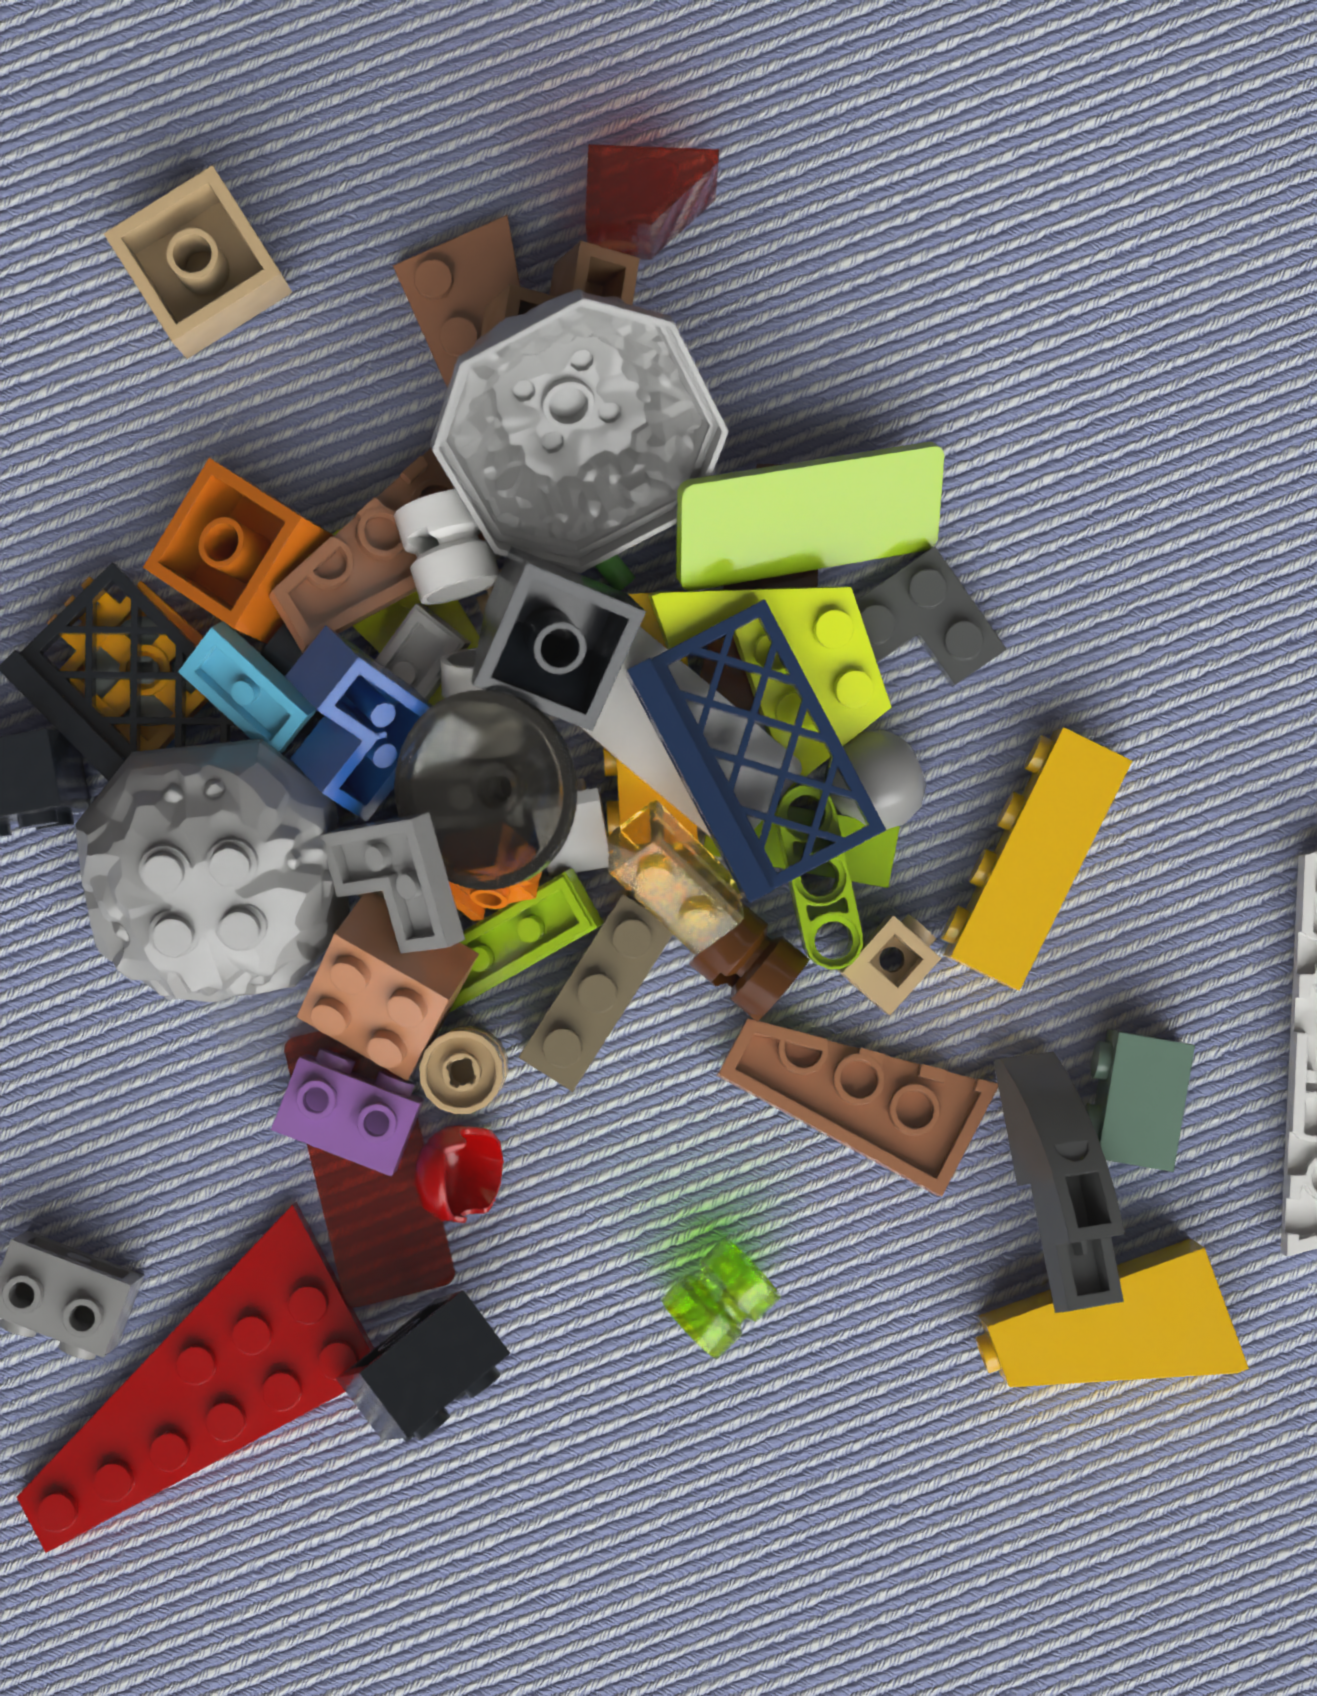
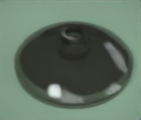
(455, 773)

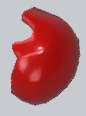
(459, 1172)

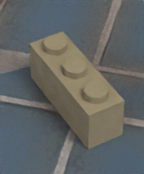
(596, 993)

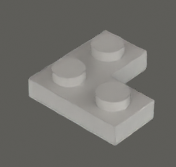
(408, 867)

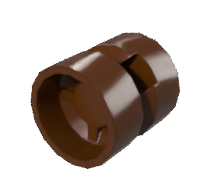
(751, 964)

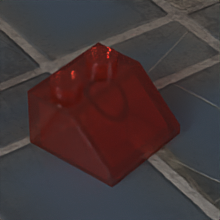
(646, 195)

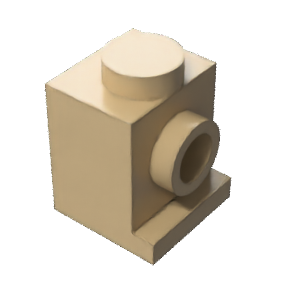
(891, 988)

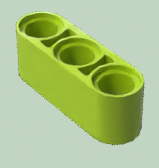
(833, 906)

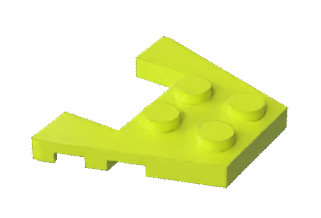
(825, 638)

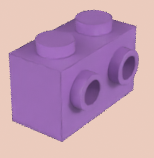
(348, 1111)

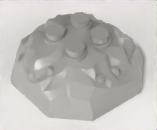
(576, 429)
(210, 870)

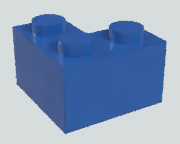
(363, 725)

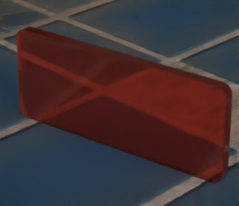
(375, 1220)

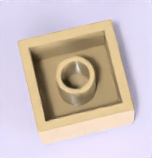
(198, 262)

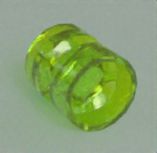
(698, 1304)

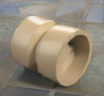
(463, 1069)

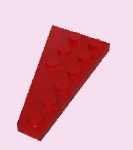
(225, 1376)

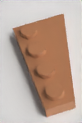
(453, 286)
(360, 565)
(878, 1105)

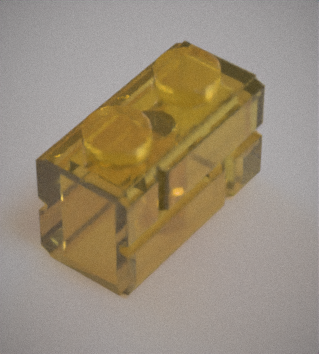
(675, 877)

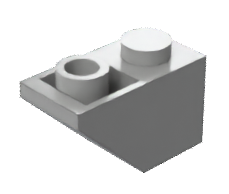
(588, 839)

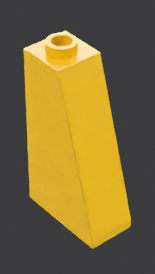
(1163, 1329)

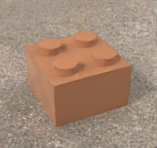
(380, 998)

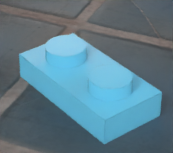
(247, 688)

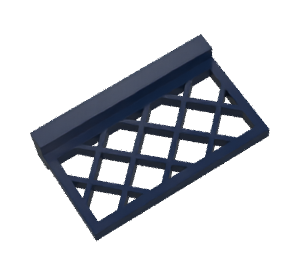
(704, 777)

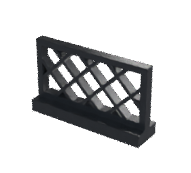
(77, 713)

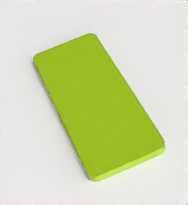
(808, 515)

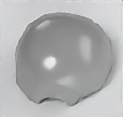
(888, 774)

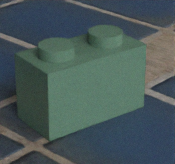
(1140, 1097)

